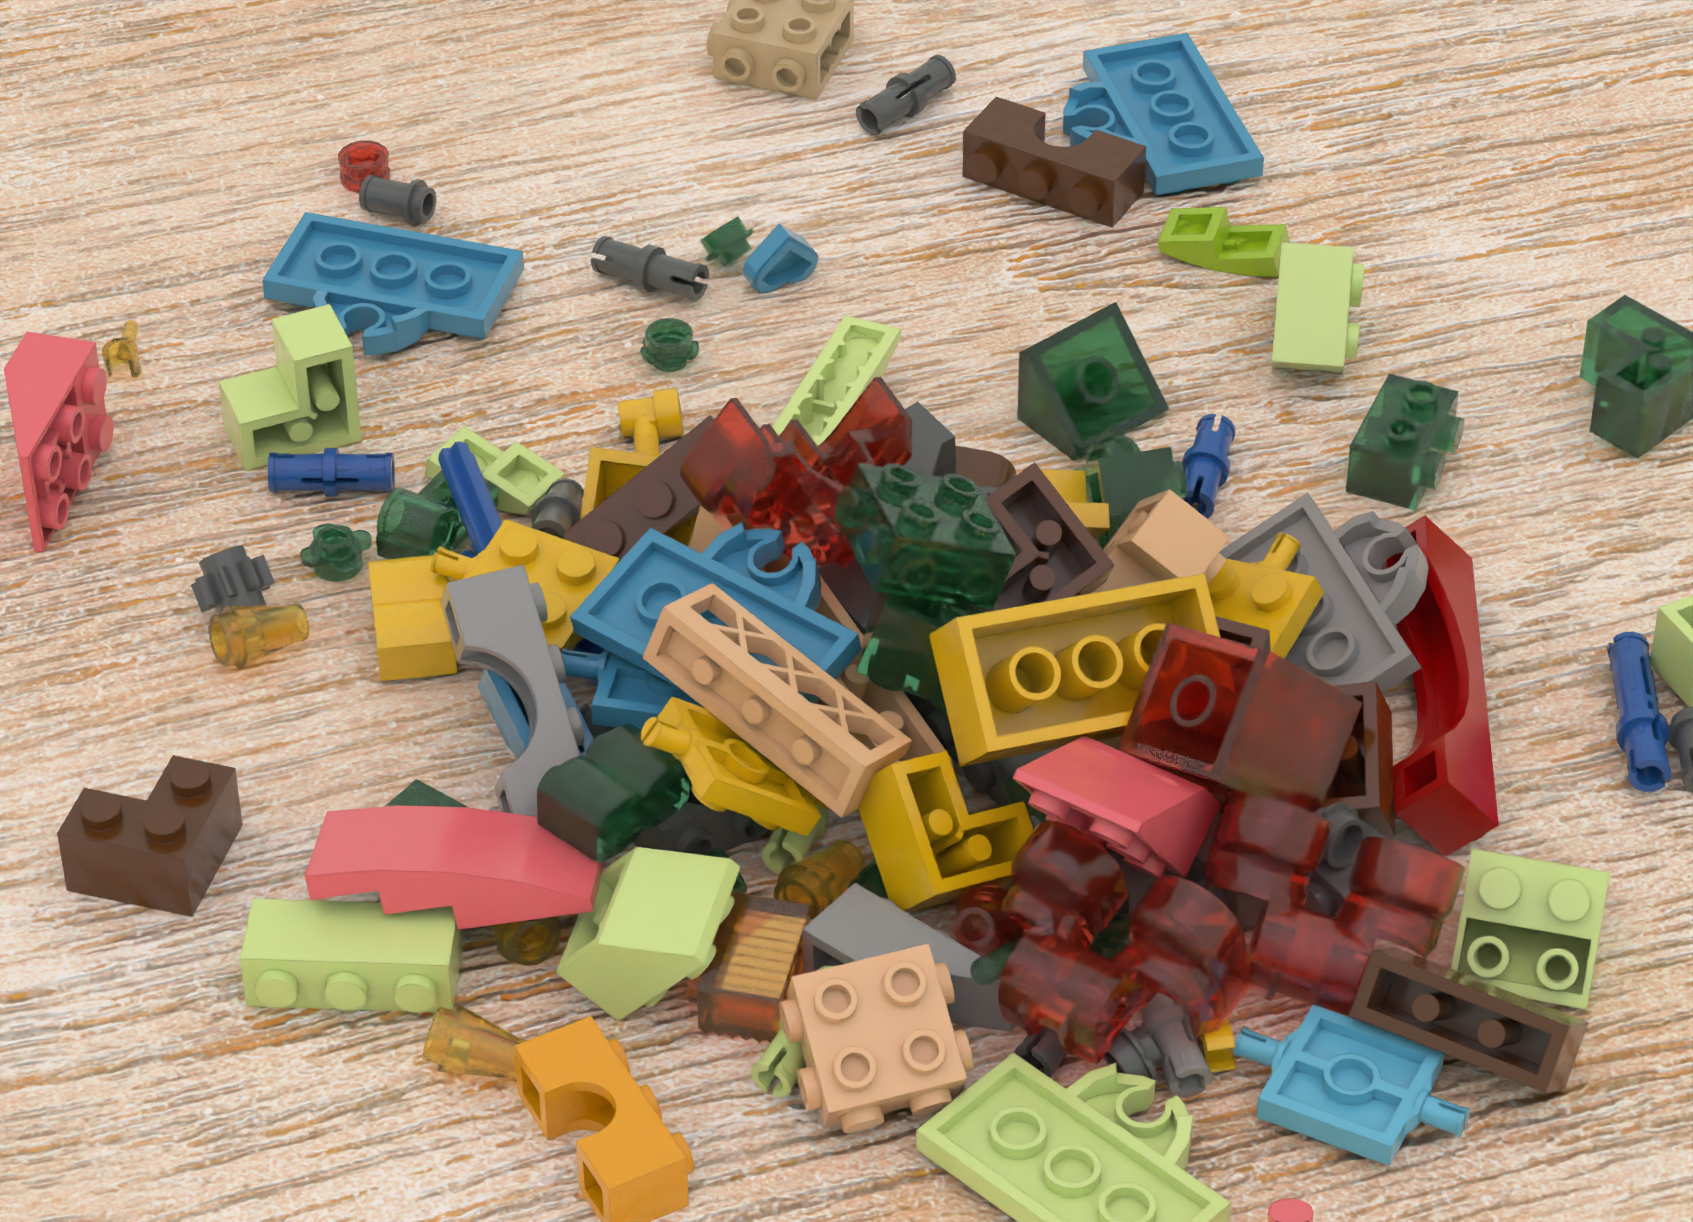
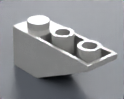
(868, 926)

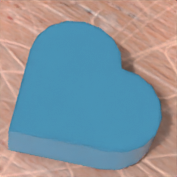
(780, 260)

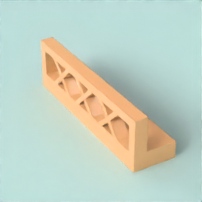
(763, 699)

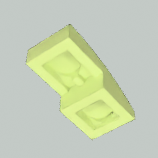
(517, 472)

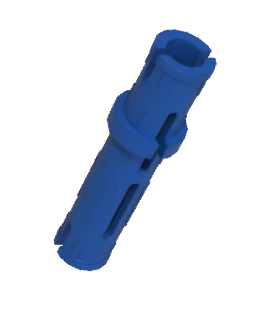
(1641, 727)

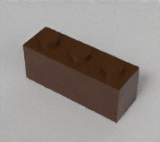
(1468, 1019)

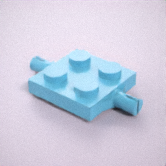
(1350, 1084)

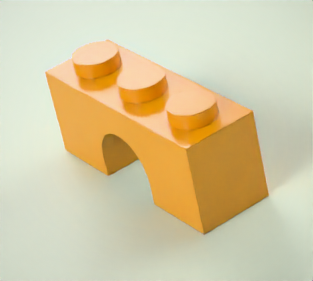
(585, 1083)

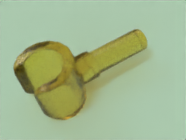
(123, 351)

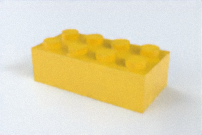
(1058, 666)

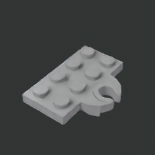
(1354, 623)

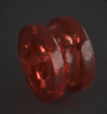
(360, 160)

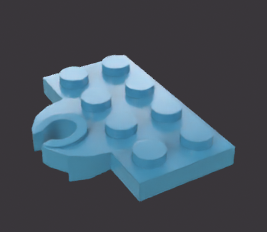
(1170, 103)
(393, 280)
(662, 570)

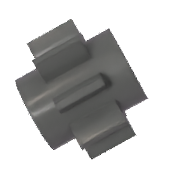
(232, 580)

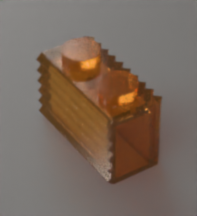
(752, 967)

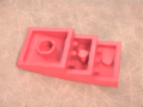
(473, 859)

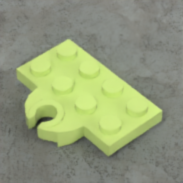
(1071, 1150)

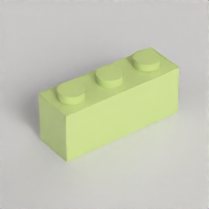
(349, 956)

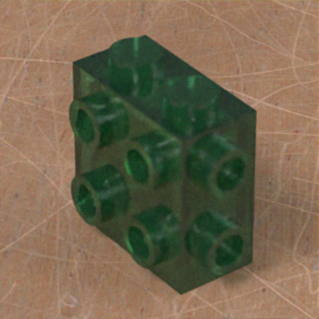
(925, 535)

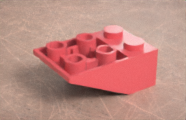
(56, 424)
(1122, 801)

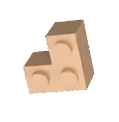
(1163, 542)

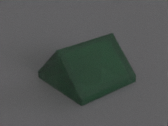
(1086, 383)

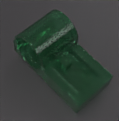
(422, 521)

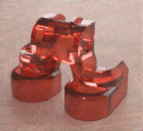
(790, 478)
(1068, 892)
(1307, 954)

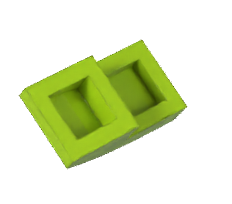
(1208, 241)

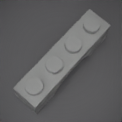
(499, 627)

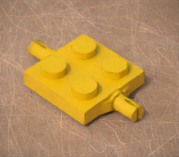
(559, 566)
(1267, 594)
(729, 770)

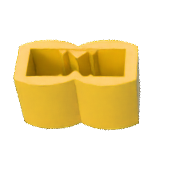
(410, 619)

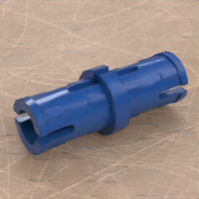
(1207, 462)
(331, 472)

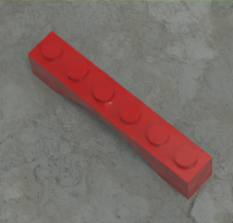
(1448, 775)

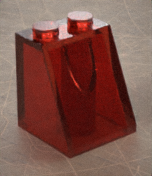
(1239, 720)

